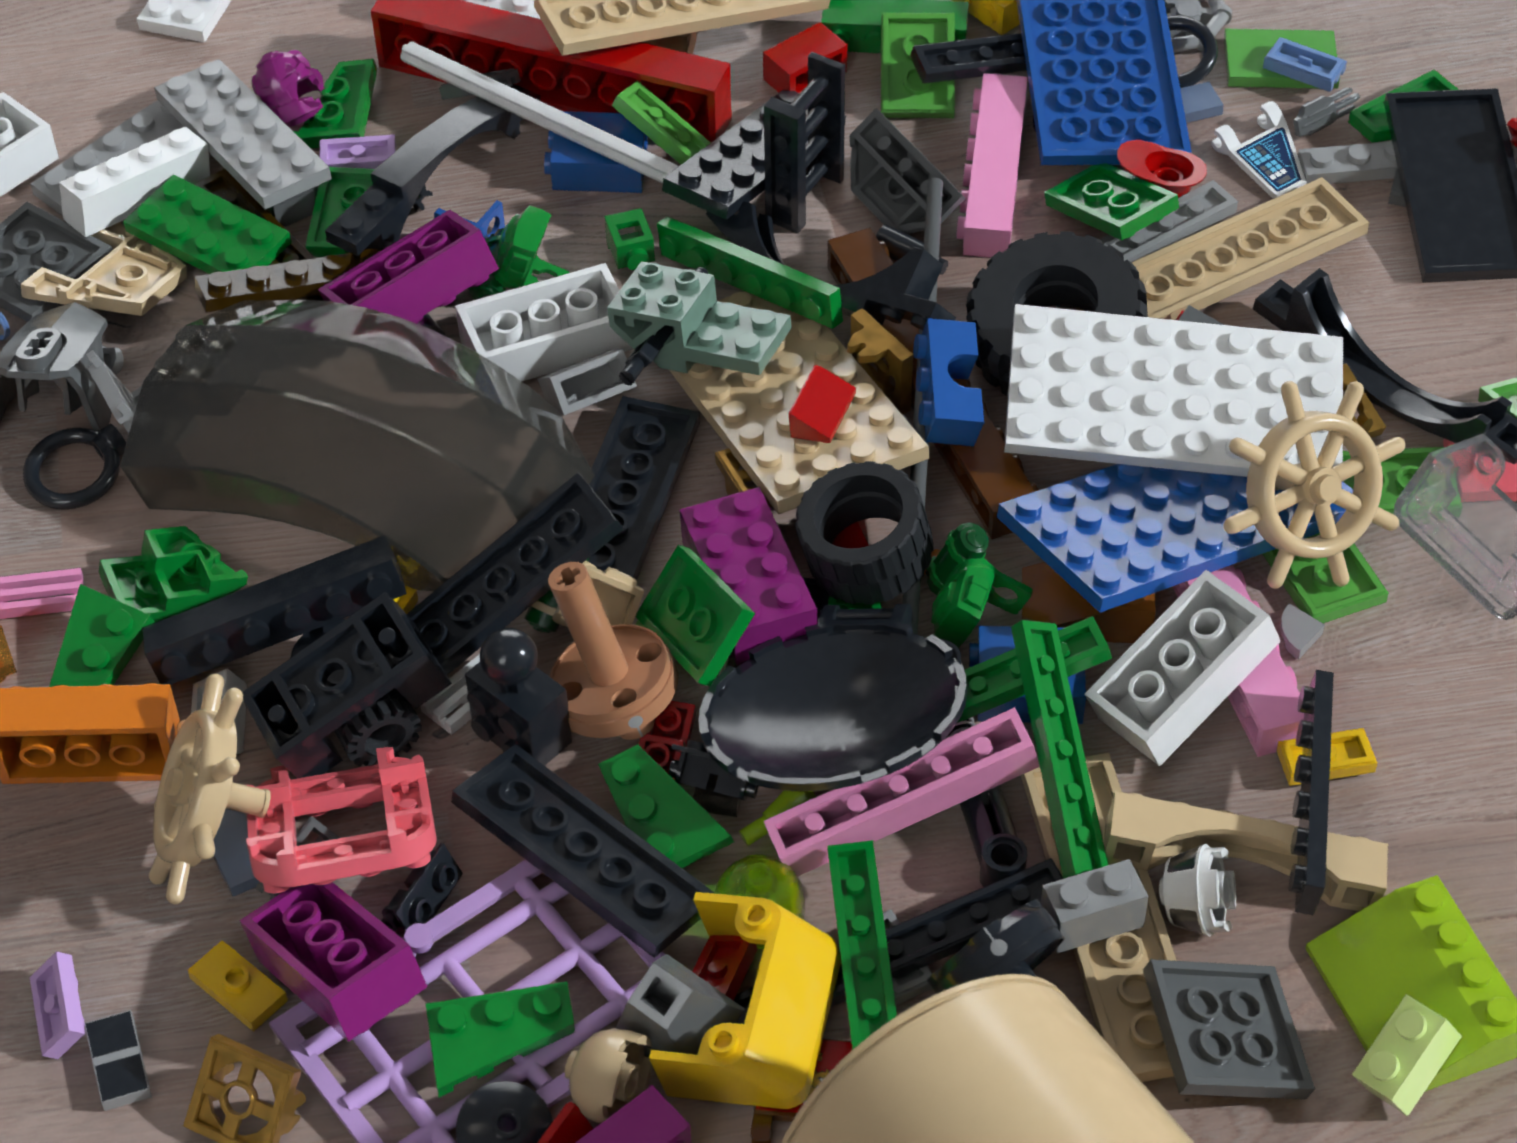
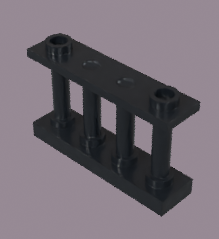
(786, 147)

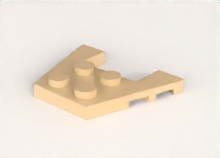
(124, 281)

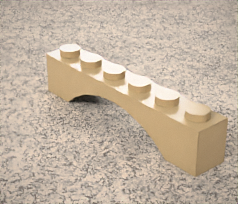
(1157, 829)

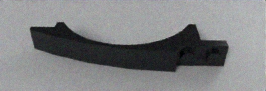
(382, 209)
(891, 294)
(1316, 310)

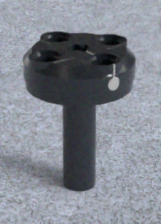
(1002, 948)

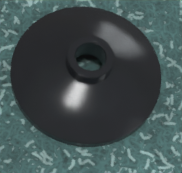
(498, 1100)

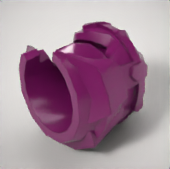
(282, 80)

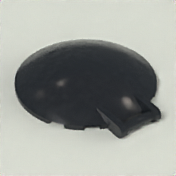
(834, 703)

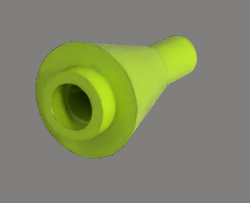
(784, 802)

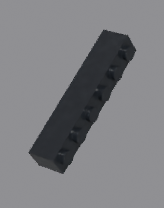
(272, 611)

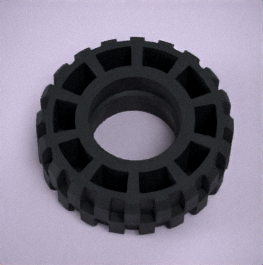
(1046, 274)

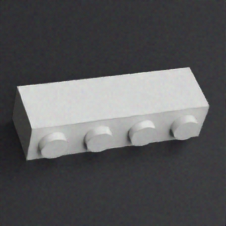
(120, 185)

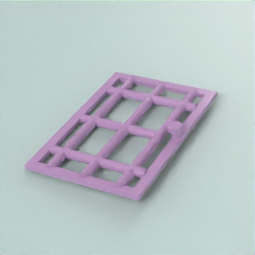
(420, 938)

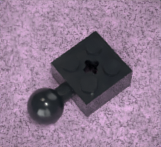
(515, 699)

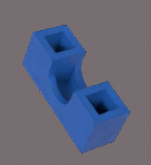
(948, 410)

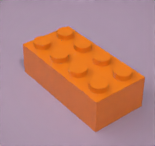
(86, 733)

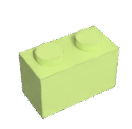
(1407, 1055)

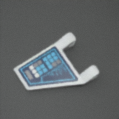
(1266, 157)

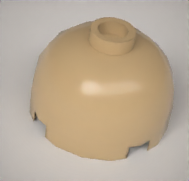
(608, 1072)

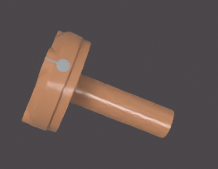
(612, 673)

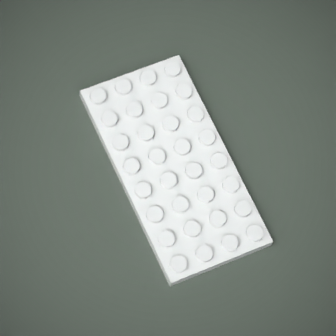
(1159, 388)

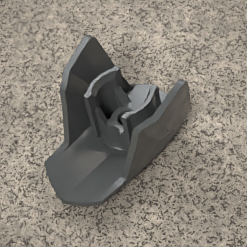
(56, 349)

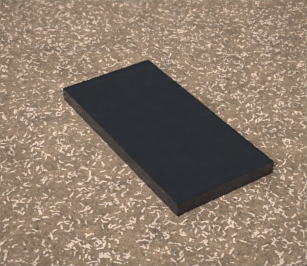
(1457, 182)

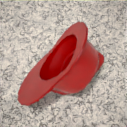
(1162, 165)

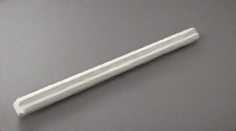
(537, 112)

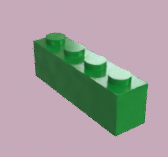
(860, 20)

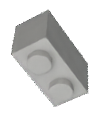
(585, 382)
(1096, 904)

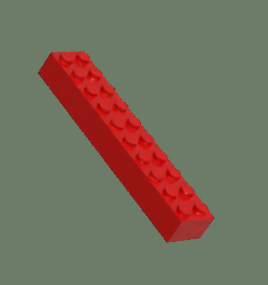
(577, 82)

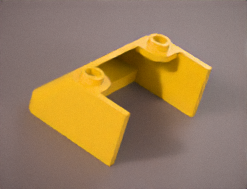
(778, 1046)

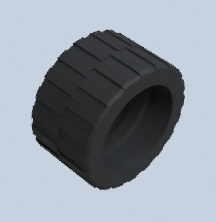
(858, 494)

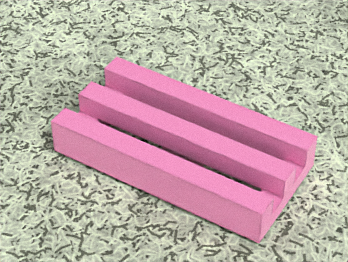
(39, 588)

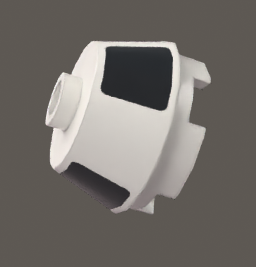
(1198, 890)

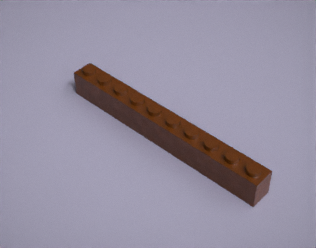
(981, 470)

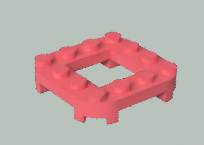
(408, 815)

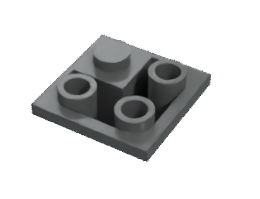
(676, 1008)

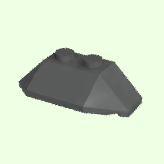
(894, 176)

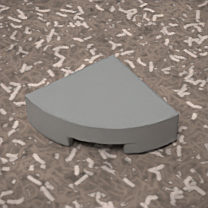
(1299, 630)

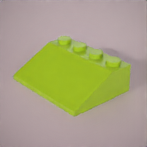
(1424, 949)

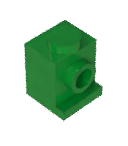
(633, 247)

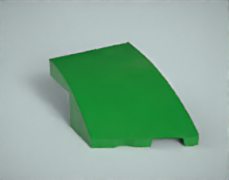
(170, 574)

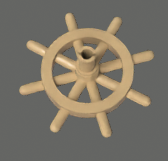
(1314, 484)
(199, 789)

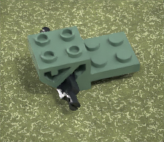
(678, 322)

